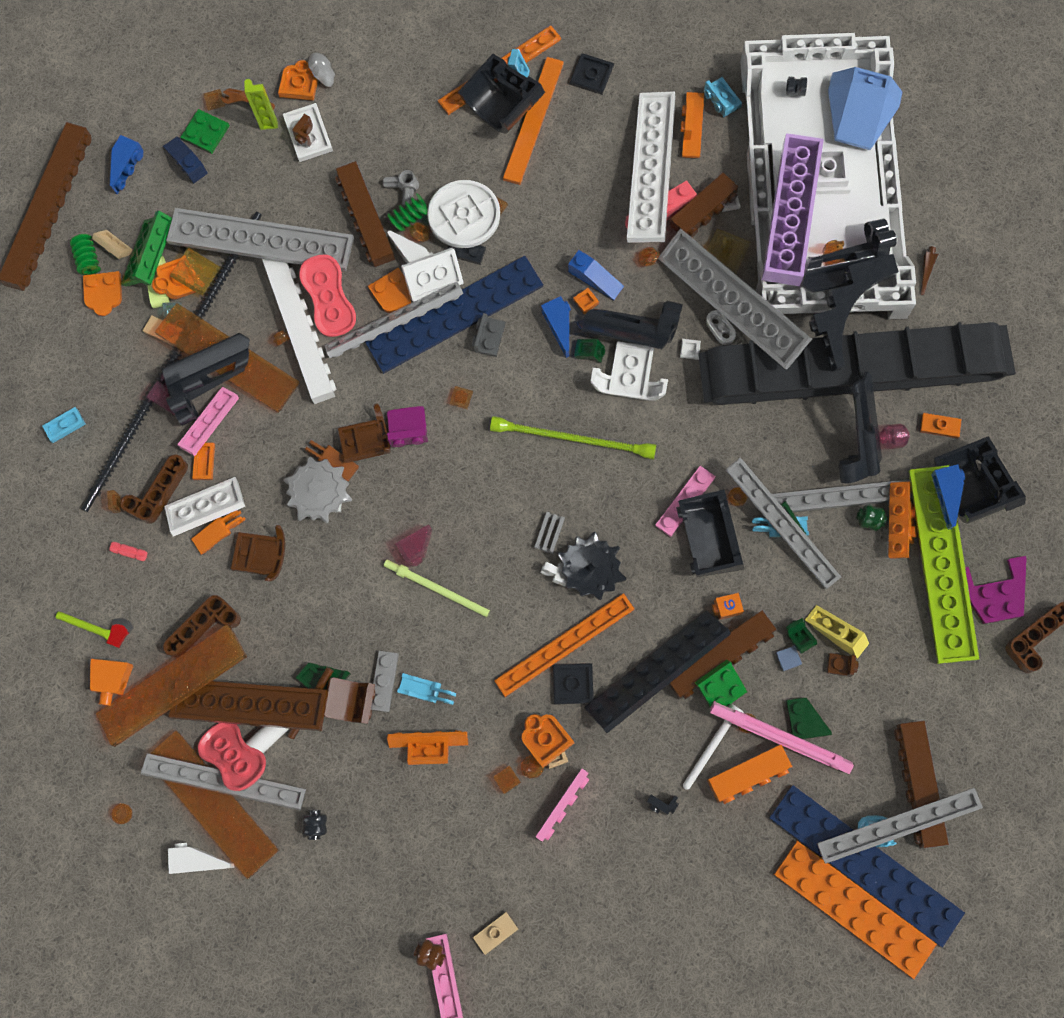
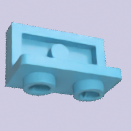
(722, 96)

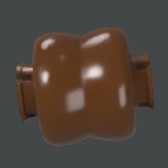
(429, 955)

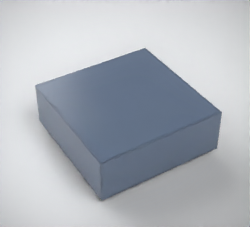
(788, 658)

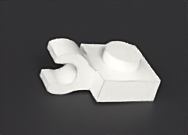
(551, 570)

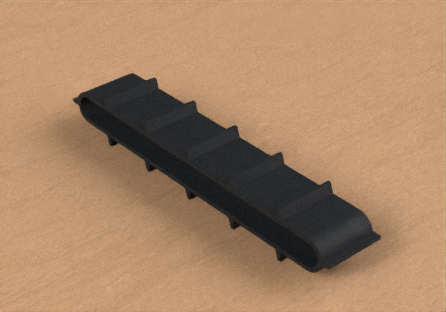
(893, 359)

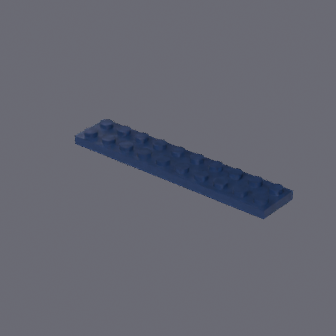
(454, 316)
(870, 868)

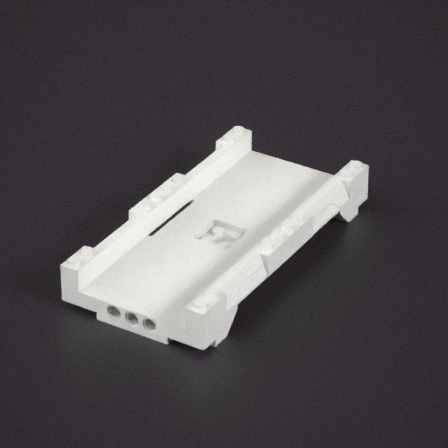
(860, 182)

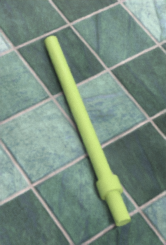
(403, 571)

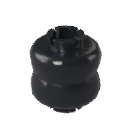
(314, 824)

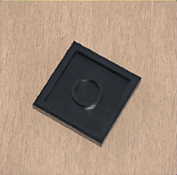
(592, 73)
(573, 683)

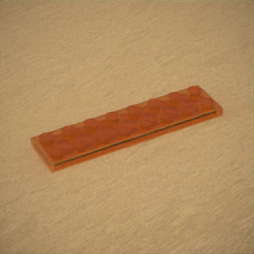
(260, 377)
(171, 685)
(220, 813)

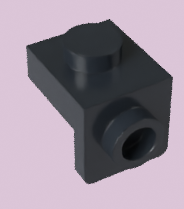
(658, 806)

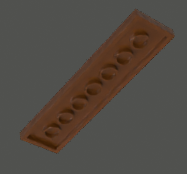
(255, 706)

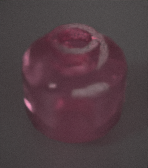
(894, 436)

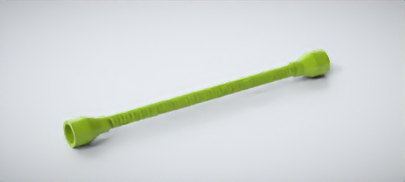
(501, 425)

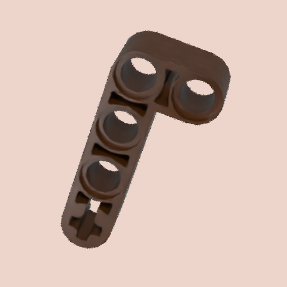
(156, 488)
(199, 629)
(1026, 644)

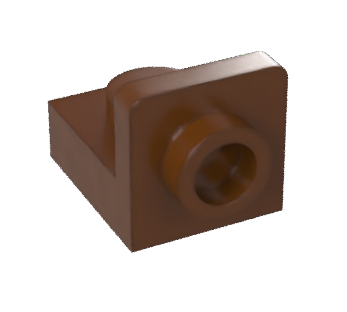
(302, 130)
(842, 665)

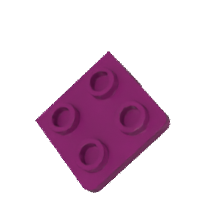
(407, 426)

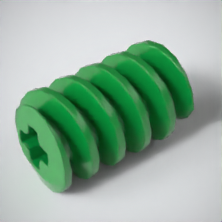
(409, 213)
(84, 254)

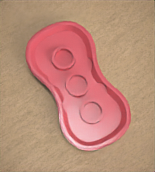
(332, 310)
(236, 760)

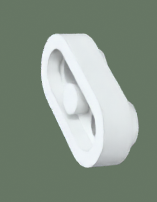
(721, 328)

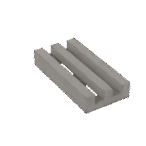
(554, 517)

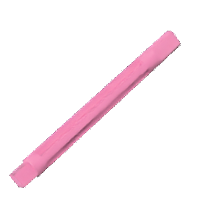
(782, 737)

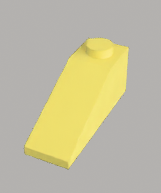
(838, 631)

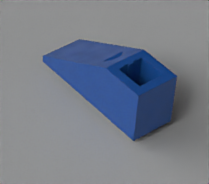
(123, 159)

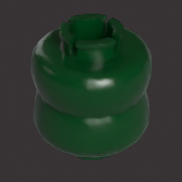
(871, 517)

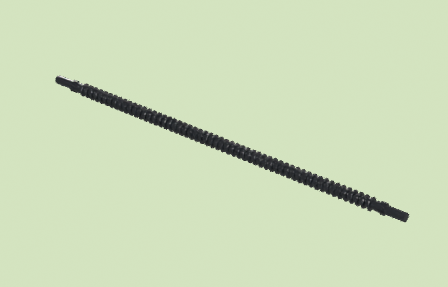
(96, 489)

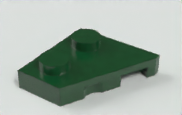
(312, 673)

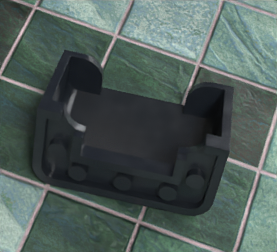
(710, 534)

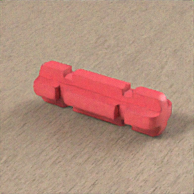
(128, 551)

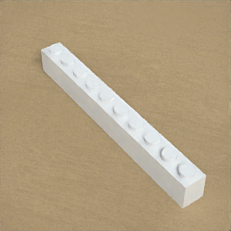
(299, 330)

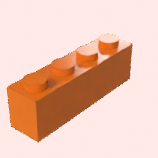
(750, 773)

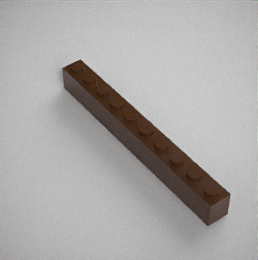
(45, 207)

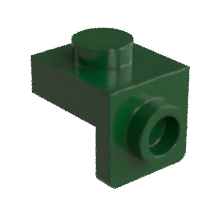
(800, 636)

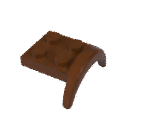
(365, 439)
(260, 554)

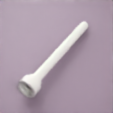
(708, 751)

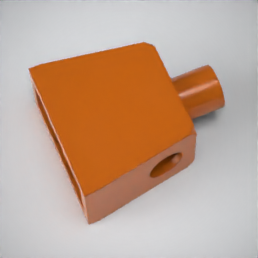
(109, 678)

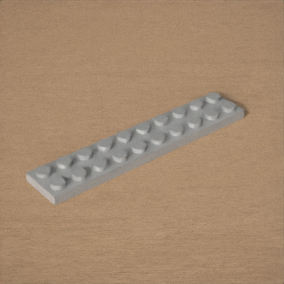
(256, 238)
(735, 299)

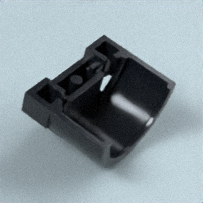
(501, 105)
(986, 489)

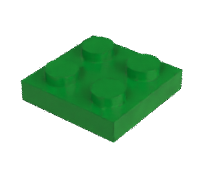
(205, 131)
(721, 685)

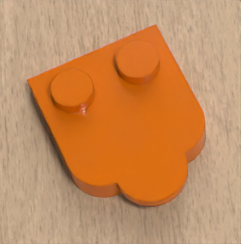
(298, 82)
(167, 285)
(391, 291)
(102, 292)
(545, 738)

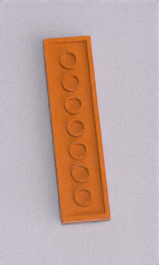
(855, 909)

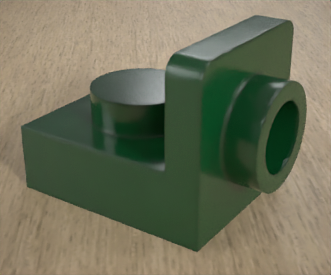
(589, 349)

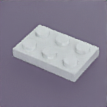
(318, 135)
(431, 273)

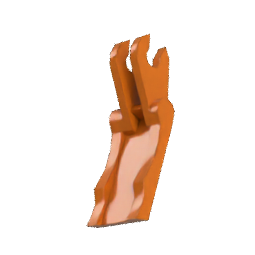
(216, 531)

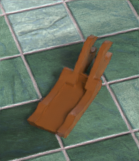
(236, 95)
(335, 458)

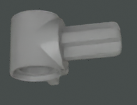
(401, 181)

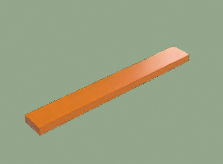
(529, 50)
(532, 123)
(564, 645)

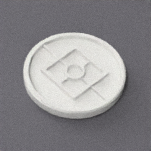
(463, 214)

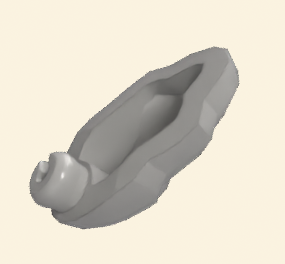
(321, 69)

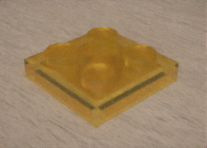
(195, 271)

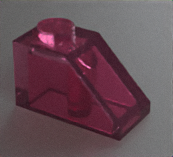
(415, 546)

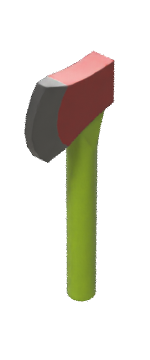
(114, 637)

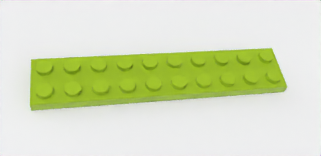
(943, 574)

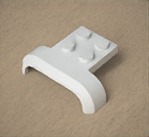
(630, 374)

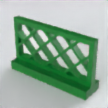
(147, 250)

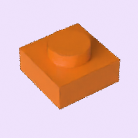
(586, 300)

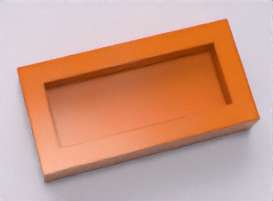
(204, 462)

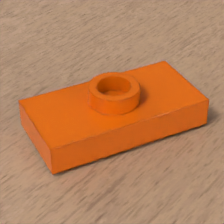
(940, 425)

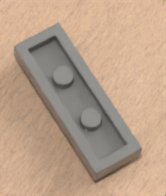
(384, 680)

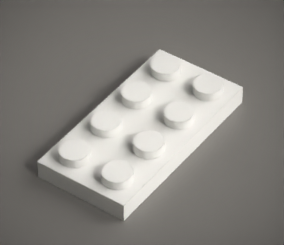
(204, 506)

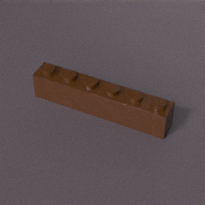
(365, 214)
(740, 640)
(920, 778)

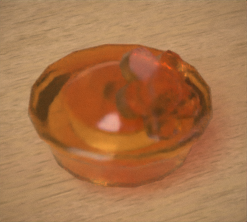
(420, 232)
(648, 256)
(531, 768)

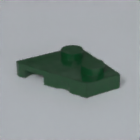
(805, 720)

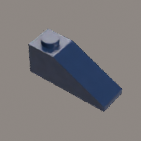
(186, 159)

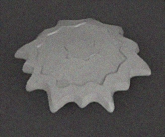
(317, 489)

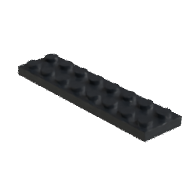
(657, 671)

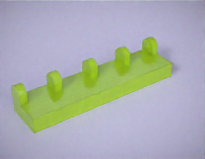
(260, 105)

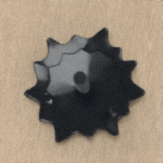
(591, 566)

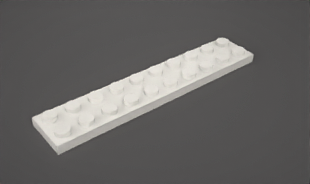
(651, 167)

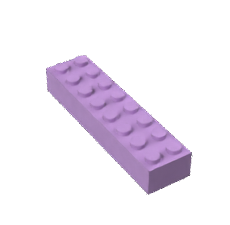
(792, 210)

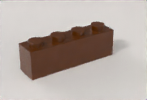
(705, 205)

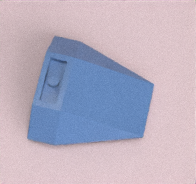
(862, 105)

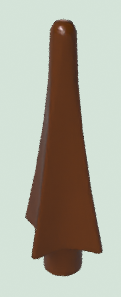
(929, 261)

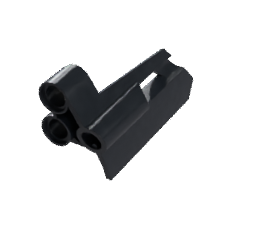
(828, 277)
(634, 328)
(189, 377)
(868, 440)

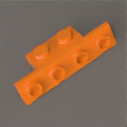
(692, 125)
(901, 520)
(427, 747)

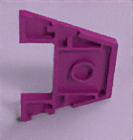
(1000, 599)

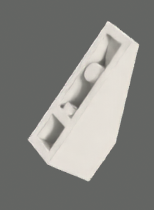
(407, 249)
(191, 859)

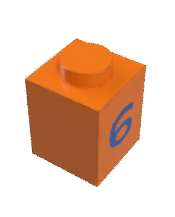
(727, 606)

